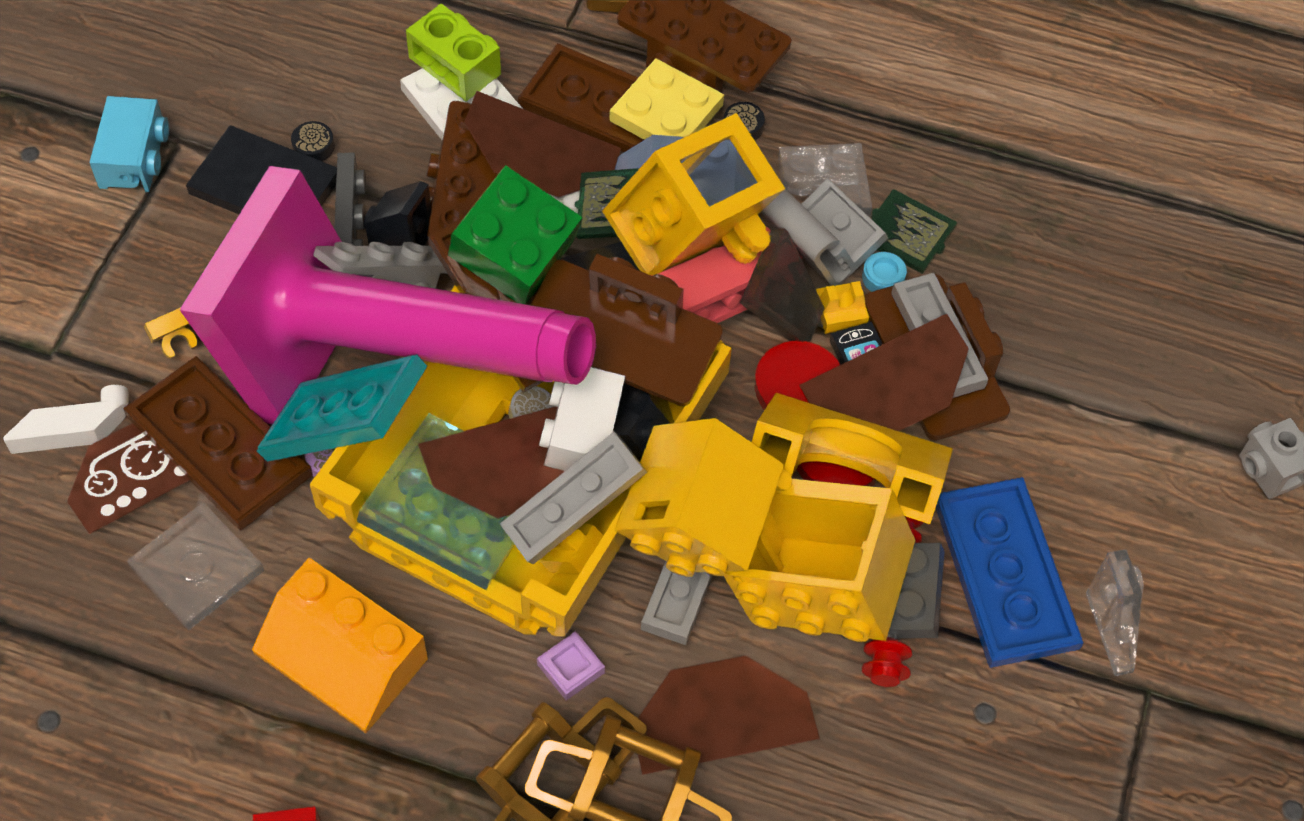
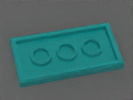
(342, 409)

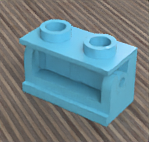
(129, 143)

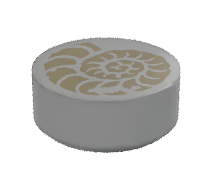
(529, 402)

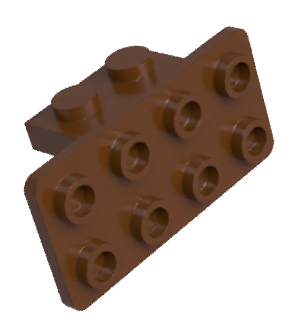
(706, 40)
(458, 171)
(636, 325)
(970, 409)

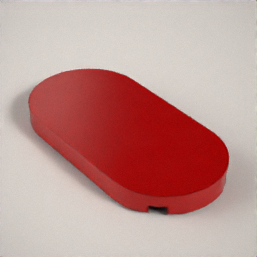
(782, 372)

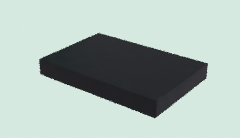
(239, 164)

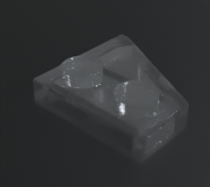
(809, 166)
(1116, 607)

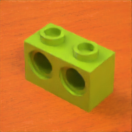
(454, 51)

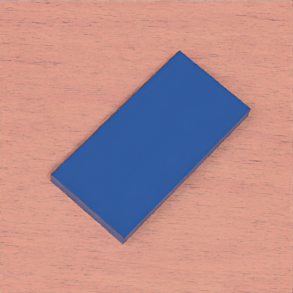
(1007, 573)

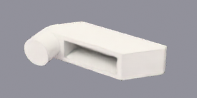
(69, 424)

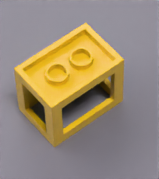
(668, 220)

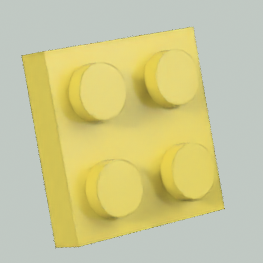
(666, 103)

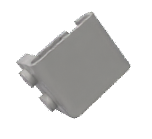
(827, 230)

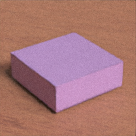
(570, 665)

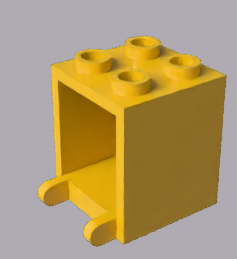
(701, 498)

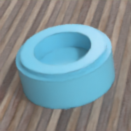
(883, 271)

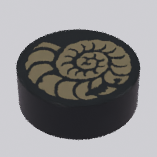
(750, 115)
(313, 140)

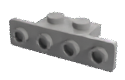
(402, 264)

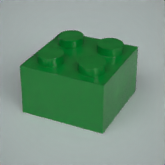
(514, 235)

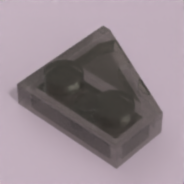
(783, 291)

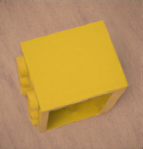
(827, 561)

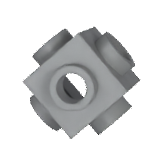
(1275, 457)

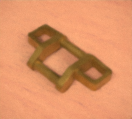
(550, 722)
(613, 733)

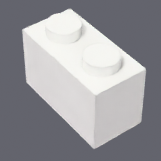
(582, 418)

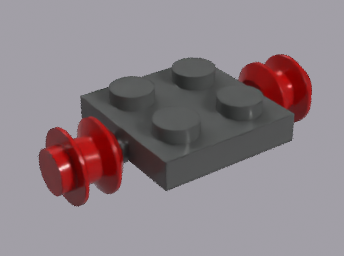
(914, 616)

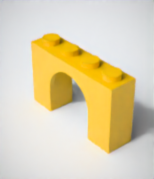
(806, 432)

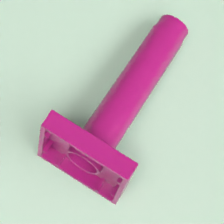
(279, 311)

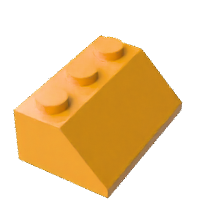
(339, 645)

